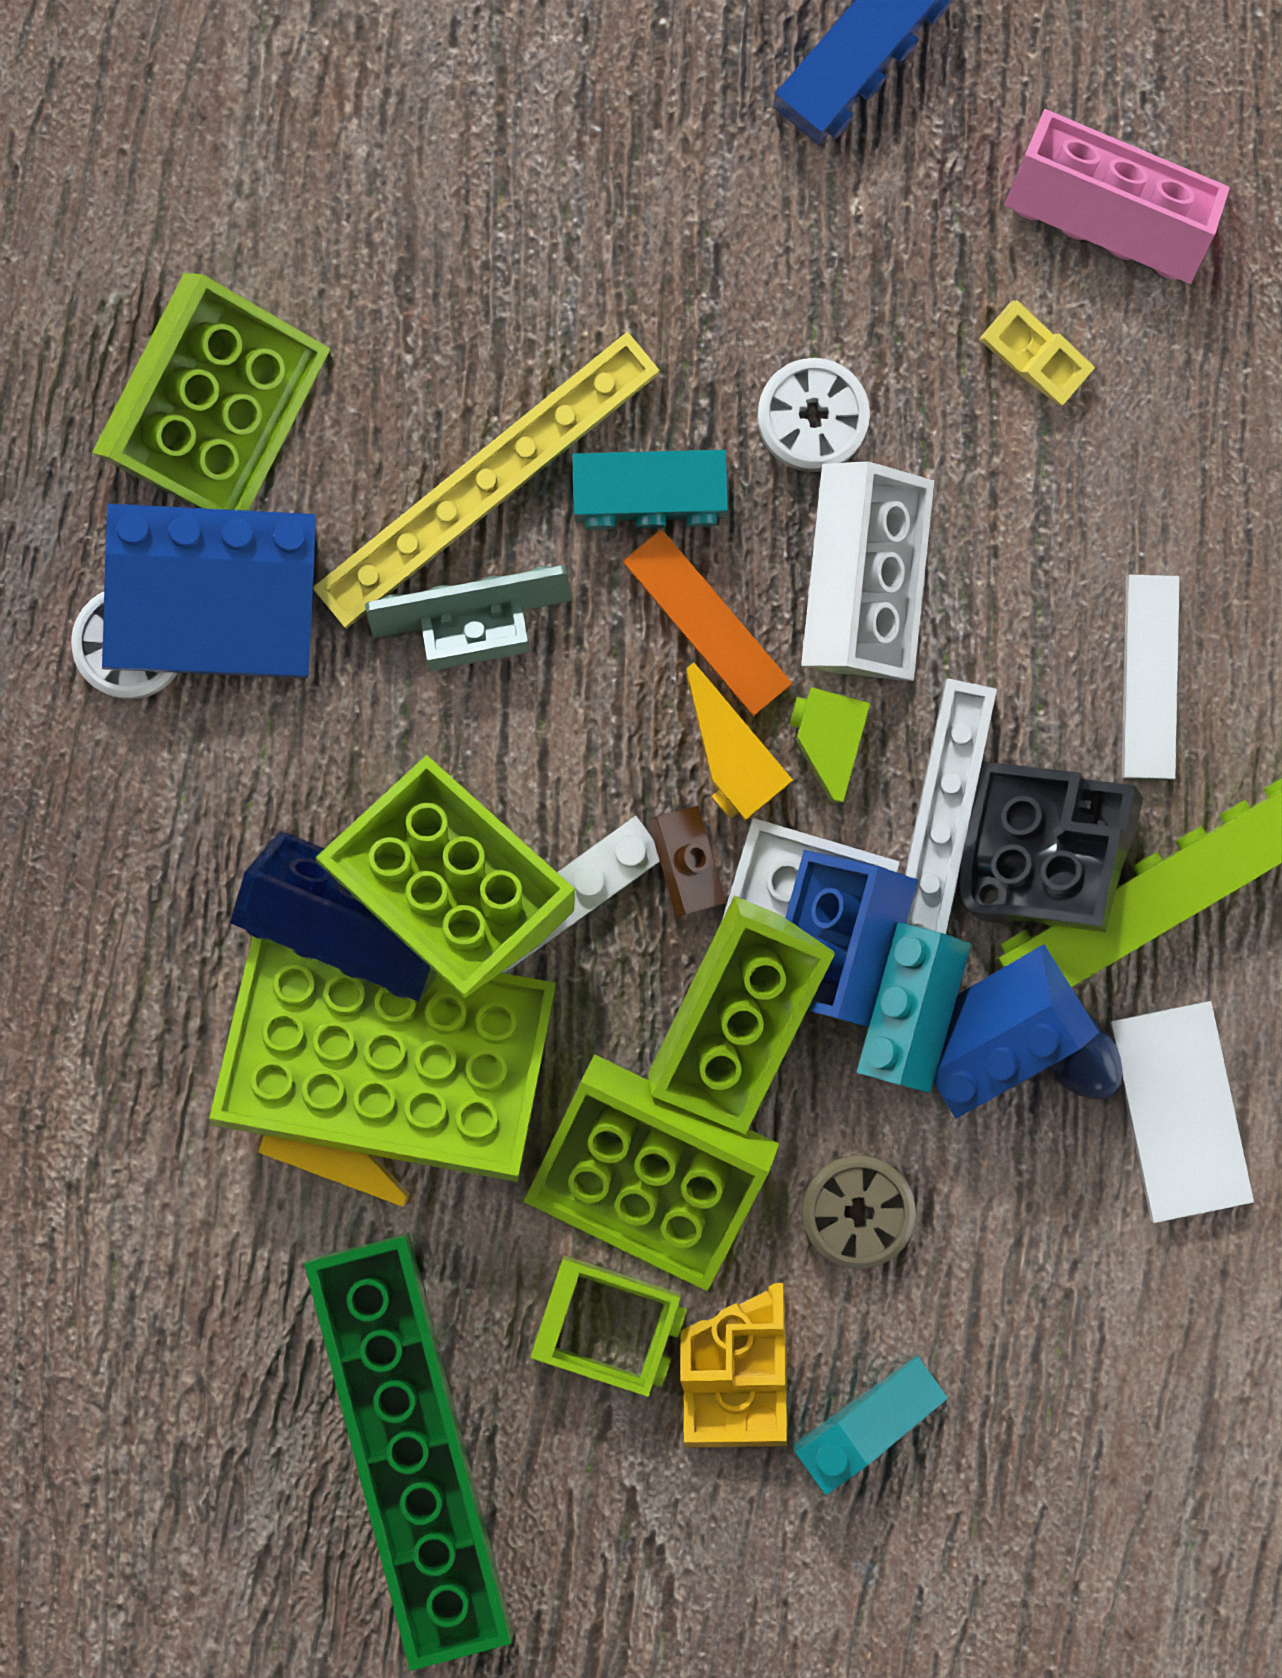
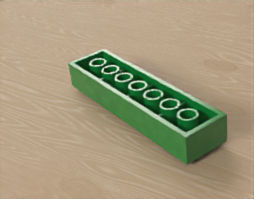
(409, 1451)

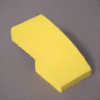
(1036, 353)

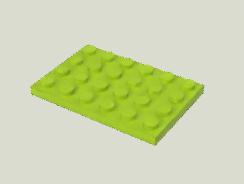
(380, 1072)

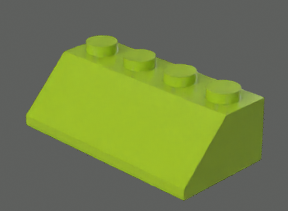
(739, 1016)

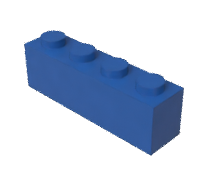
(851, 63)

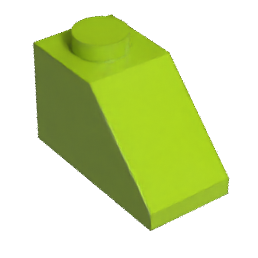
(829, 737)

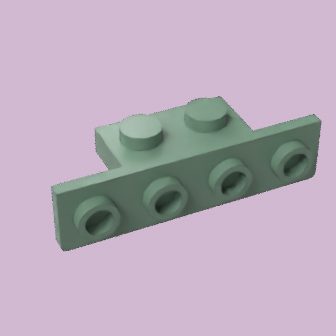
(473, 618)

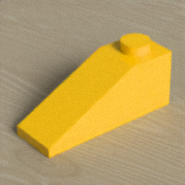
(735, 757)
(346, 1167)

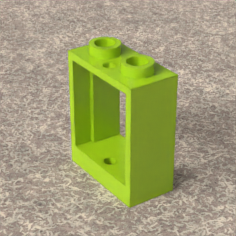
(655, 1364)

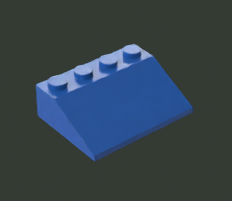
(208, 591)

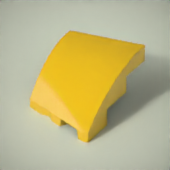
(737, 1375)

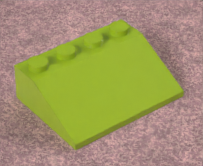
(211, 397)
(449, 878)
(650, 1174)

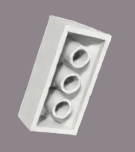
(867, 571)

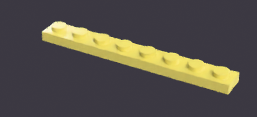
(487, 479)

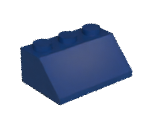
(854, 914)
(1009, 1031)

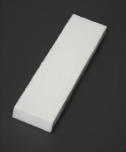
(1150, 677)

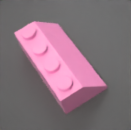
(1117, 197)

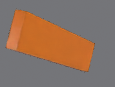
(707, 622)

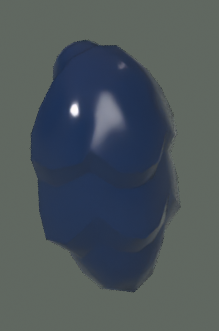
(1092, 1070)

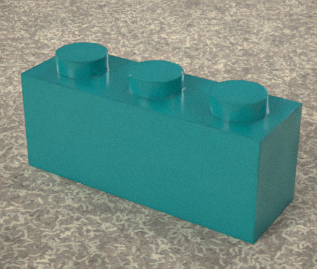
(649, 488)
(914, 1007)

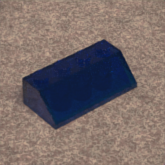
(306, 909)

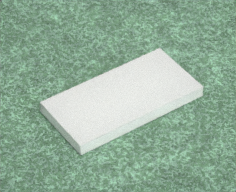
(1181, 1112)

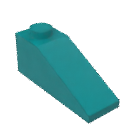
(869, 1425)

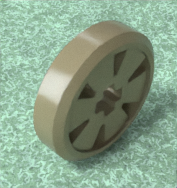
(881, 1189)

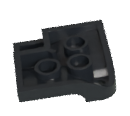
(1046, 846)

